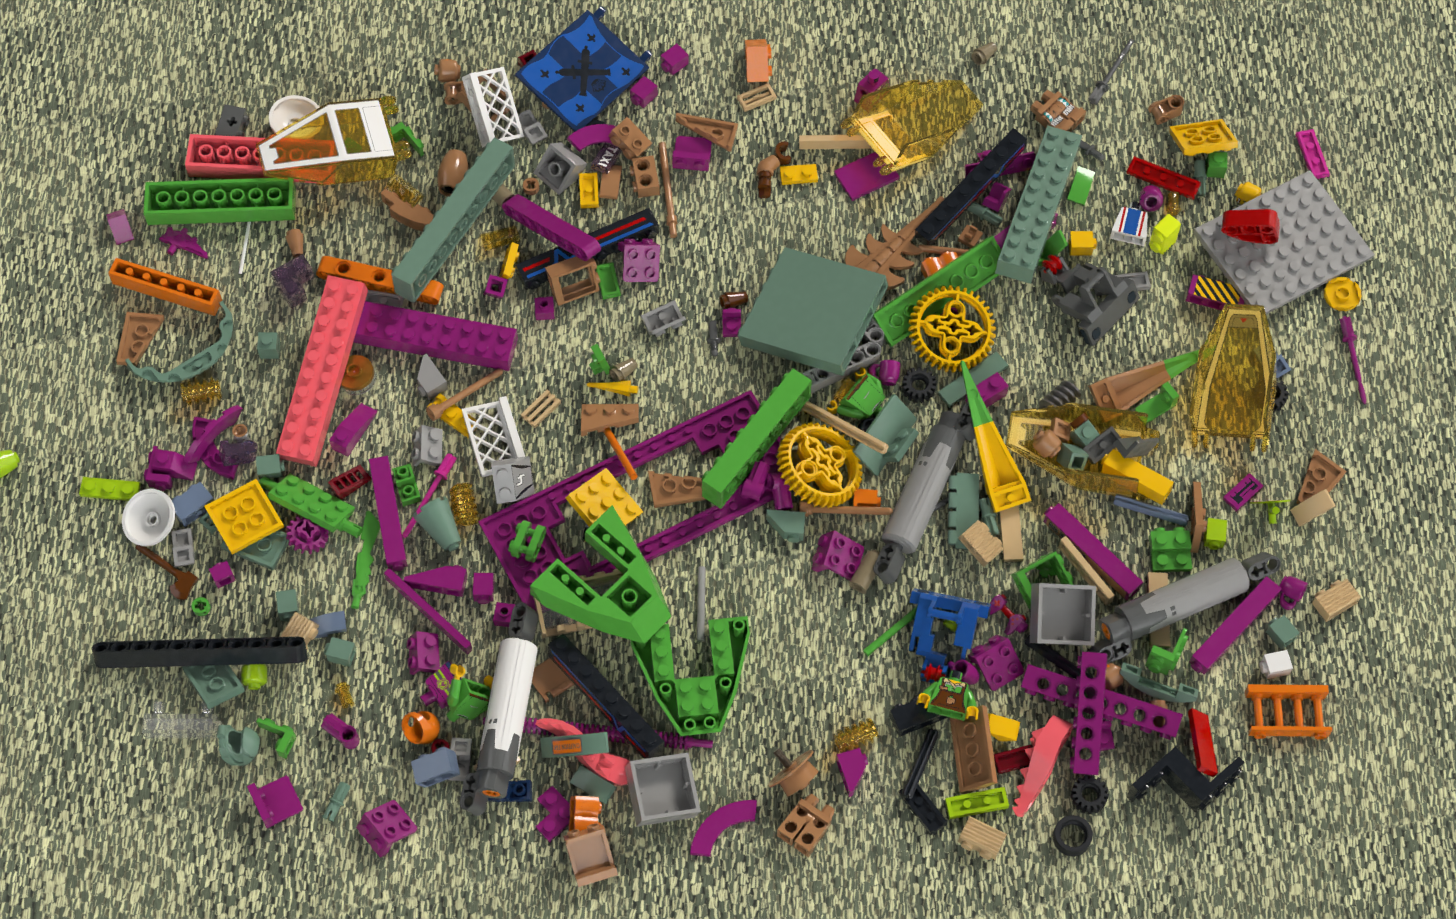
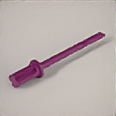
(1349, 336)

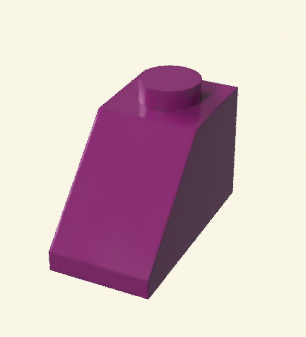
(172, 464)
(852, 768)

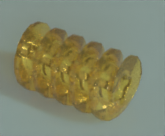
(201, 391)
(463, 504)
(855, 735)

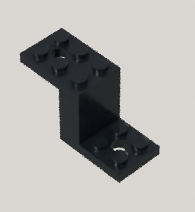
(1185, 780)

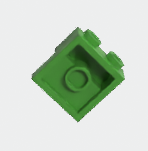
(1170, 550)

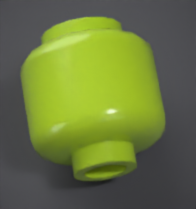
(254, 676)

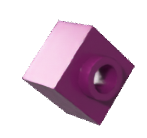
(498, 281)
(544, 308)
(222, 574)
(501, 619)

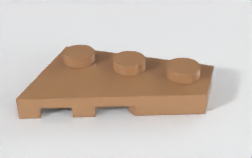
(137, 335)
(602, 416)
(674, 490)

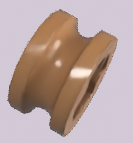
(531, 181)

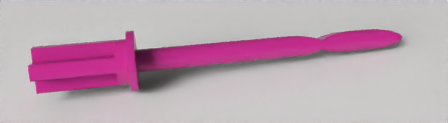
(441, 473)

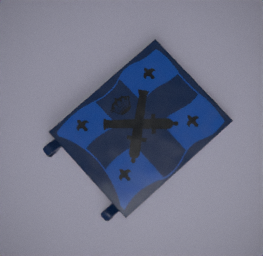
(583, 70)

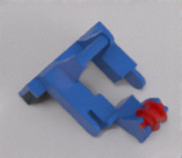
(967, 617)

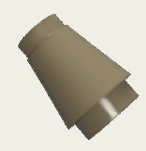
(983, 53)
(622, 370)

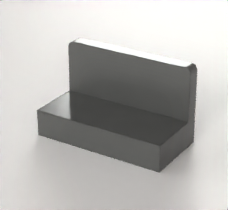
(1101, 445)
(1135, 446)

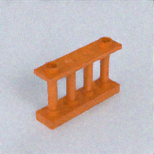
(1296, 694)

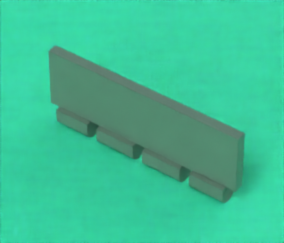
(965, 503)

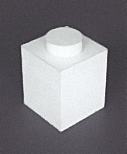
(1276, 664)

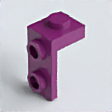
(157, 481)

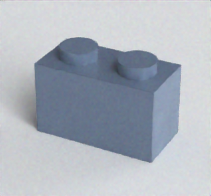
(191, 503)
(435, 767)

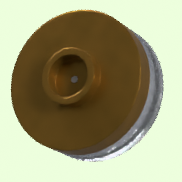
(358, 375)

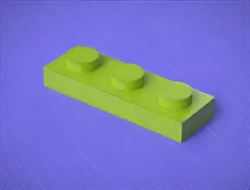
(108, 488)
(976, 803)

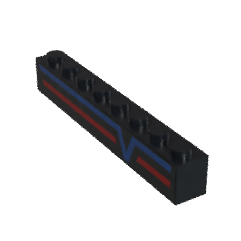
(971, 188)
(637, 227)
(605, 698)

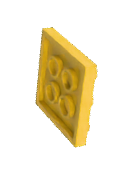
(1203, 137)
(599, 495)
(244, 516)

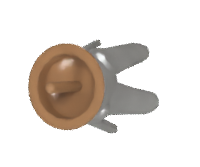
(240, 433)

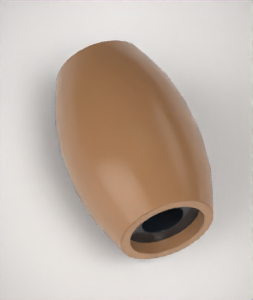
(451, 171)

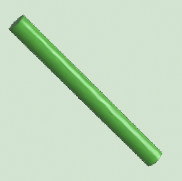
(890, 632)

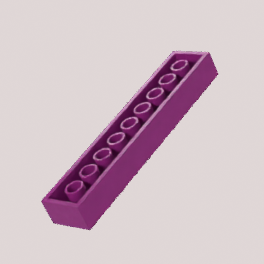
(436, 336)

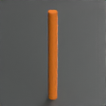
(620, 453)

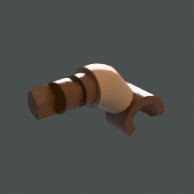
(767, 167)

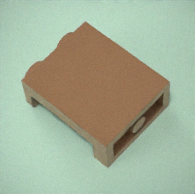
(590, 854)

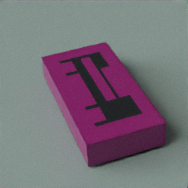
(1243, 492)

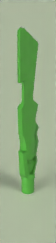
(364, 559)

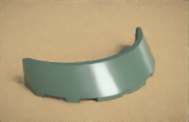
(196, 364)

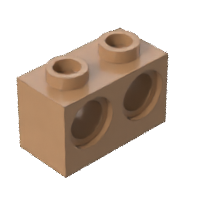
(646, 176)

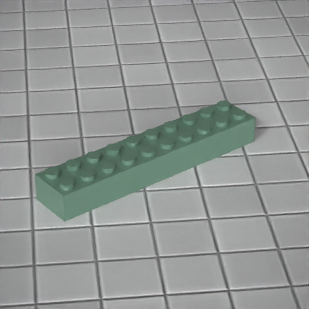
(1038, 204)
(453, 220)

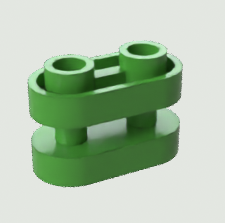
(518, 546)

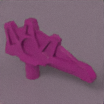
(183, 241)

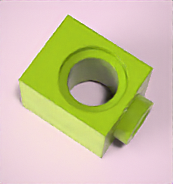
(1215, 533)

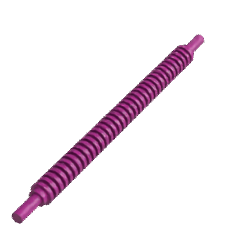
(688, 741)

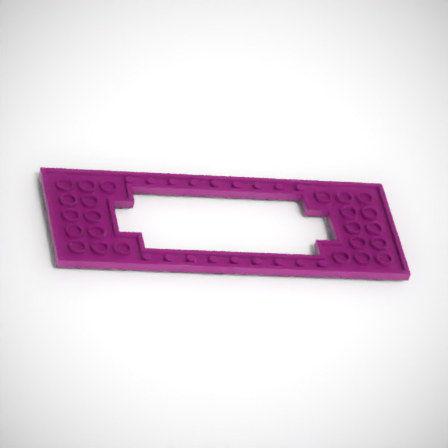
(708, 431)

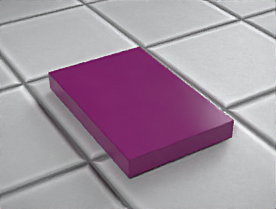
(862, 177)

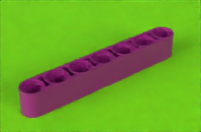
(551, 227)

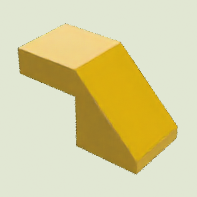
(1003, 728)

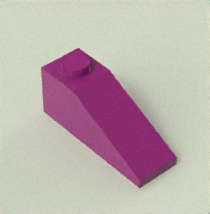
(352, 429)
(441, 580)

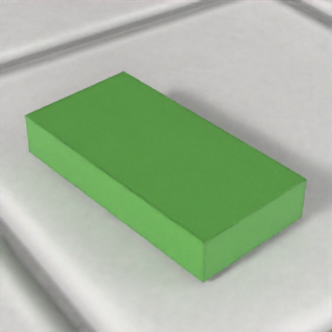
(608, 281)

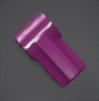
(755, 485)
(780, 492)
(340, 731)

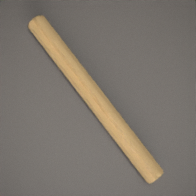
(845, 427)

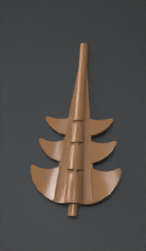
(888, 254)

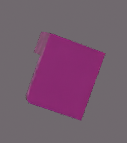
(997, 197)

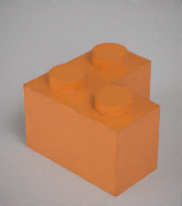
(757, 55)

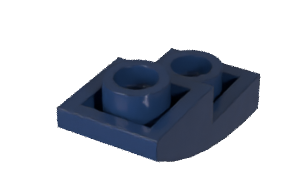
(517, 792)

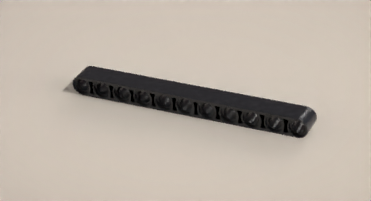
(199, 652)

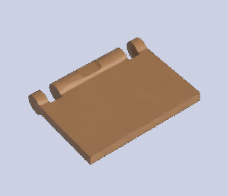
(550, 679)

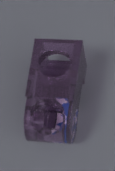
(237, 453)

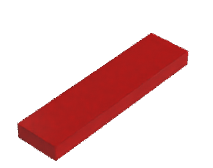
(1163, 178)
(1202, 742)

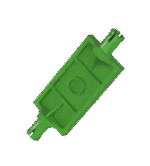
(312, 503)

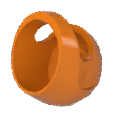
(424, 728)

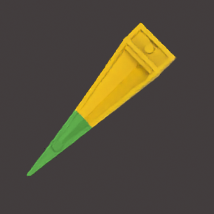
(1001, 475)

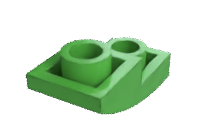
(1080, 185)
(406, 485)

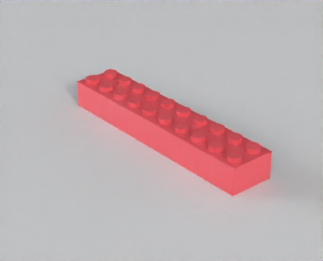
(322, 371)

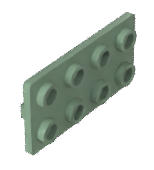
(893, 428)

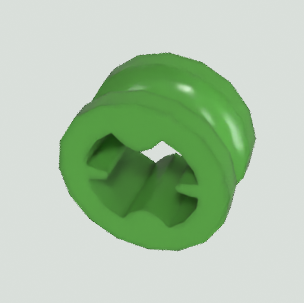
(204, 601)

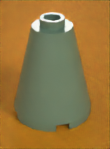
(439, 523)

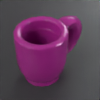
(888, 372)
(1292, 588)
(970, 672)

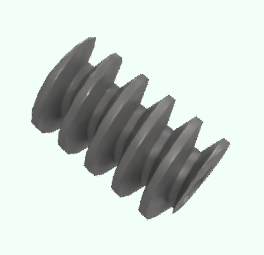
(1062, 394)

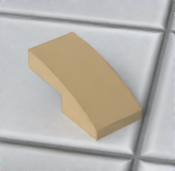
(1312, 507)

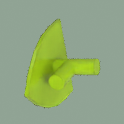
(1272, 509)

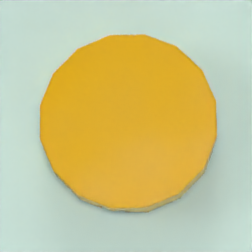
(1341, 299)

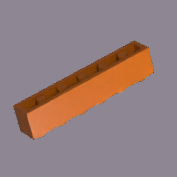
(165, 286)

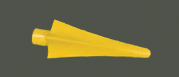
(623, 387)

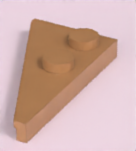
(716, 131)
(1198, 524)

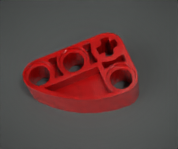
(1252, 225)

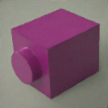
(674, 59)
(643, 92)
(483, 587)

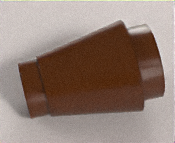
(732, 299)

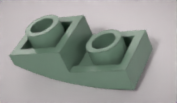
(593, 784)

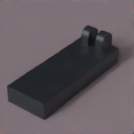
(925, 811)

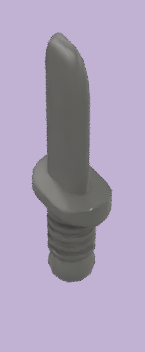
(1091, 150)
(713, 340)

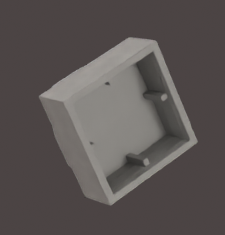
(1062, 614)
(662, 789)

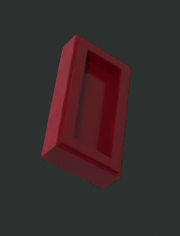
(1012, 759)

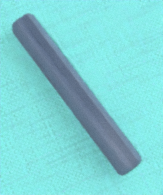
(1151, 510)

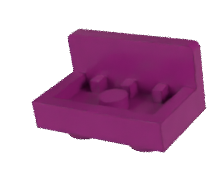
(423, 652)

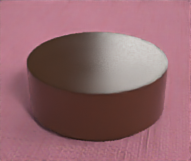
(1079, 420)

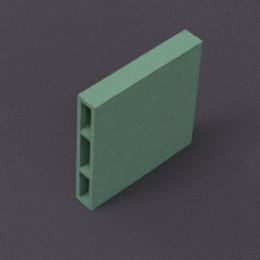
(813, 311)

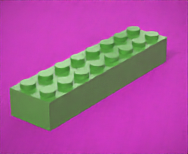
(219, 201)
(756, 438)

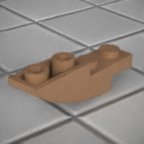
(404, 213)

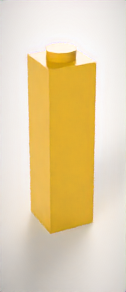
(1150, 482)

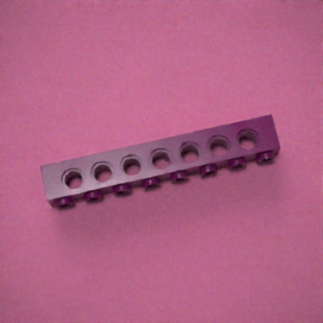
(1172, 719)

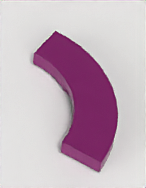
(591, 135)
(211, 431)
(211, 455)
(719, 821)

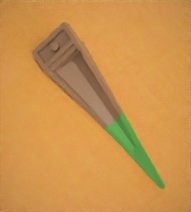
(1131, 386)

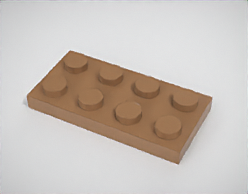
(973, 752)

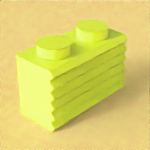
(1164, 234)

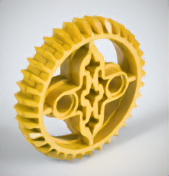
(958, 323)
(819, 465)

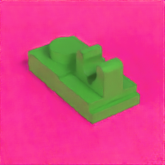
(599, 362)

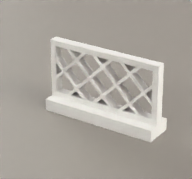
(481, 109)
(508, 429)

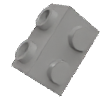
(662, 318)
(427, 446)

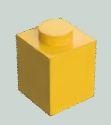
(1081, 243)

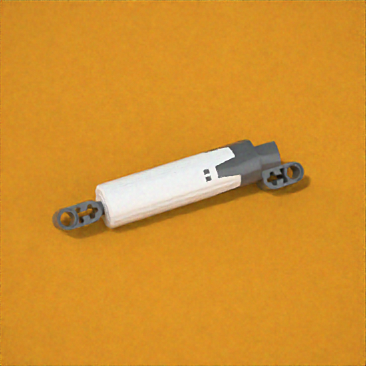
(504, 714)

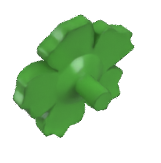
(1046, 569)

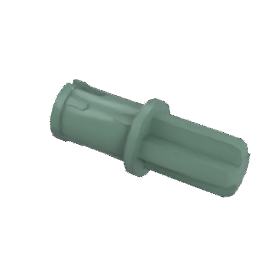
(1200, 175)
(985, 213)
(988, 515)
(336, 801)

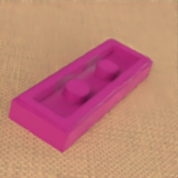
(1312, 153)

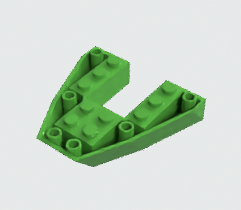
(630, 608)
(696, 703)

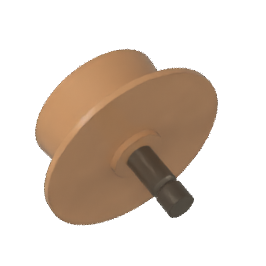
(795, 774)

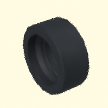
(1074, 820)

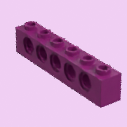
(1099, 662)

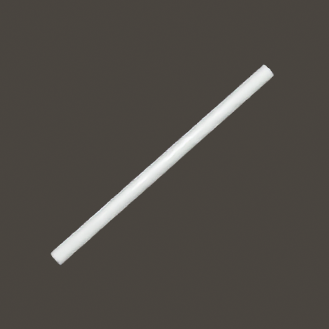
(244, 248)

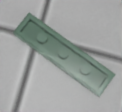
(956, 390)

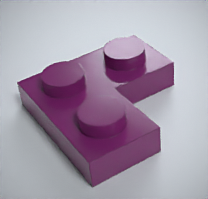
(559, 814)

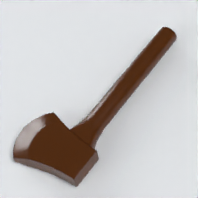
(186, 580)

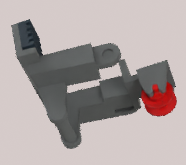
(1094, 318)

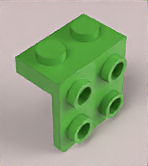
(1163, 660)

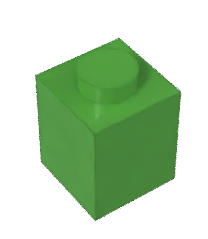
(1216, 164)

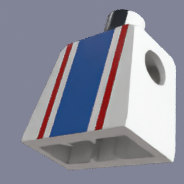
(1131, 225)

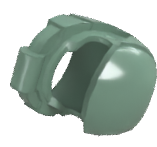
(236, 746)

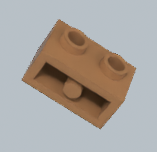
(630, 139)

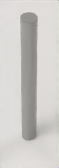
(701, 604)

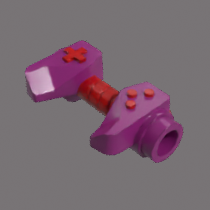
(1016, 622)

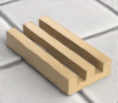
(757, 103)
(551, 397)

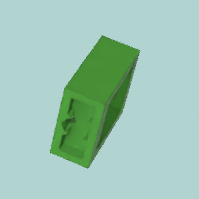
(1023, 583)

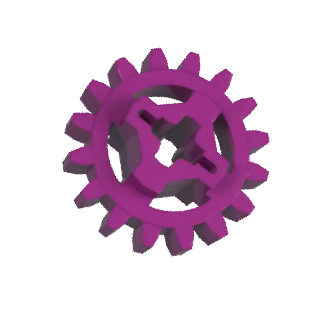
(306, 535)

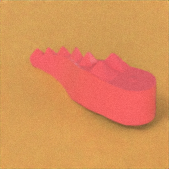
(1046, 747)
(605, 765)

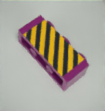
(1212, 293)

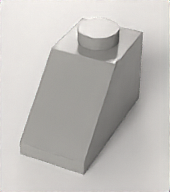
(430, 379)

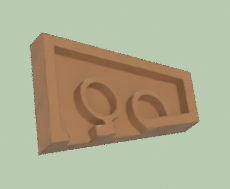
(1320, 475)

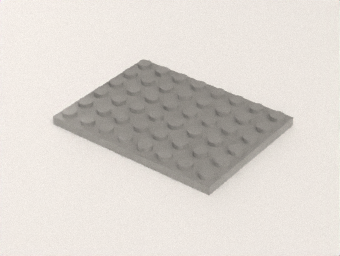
(1311, 248)

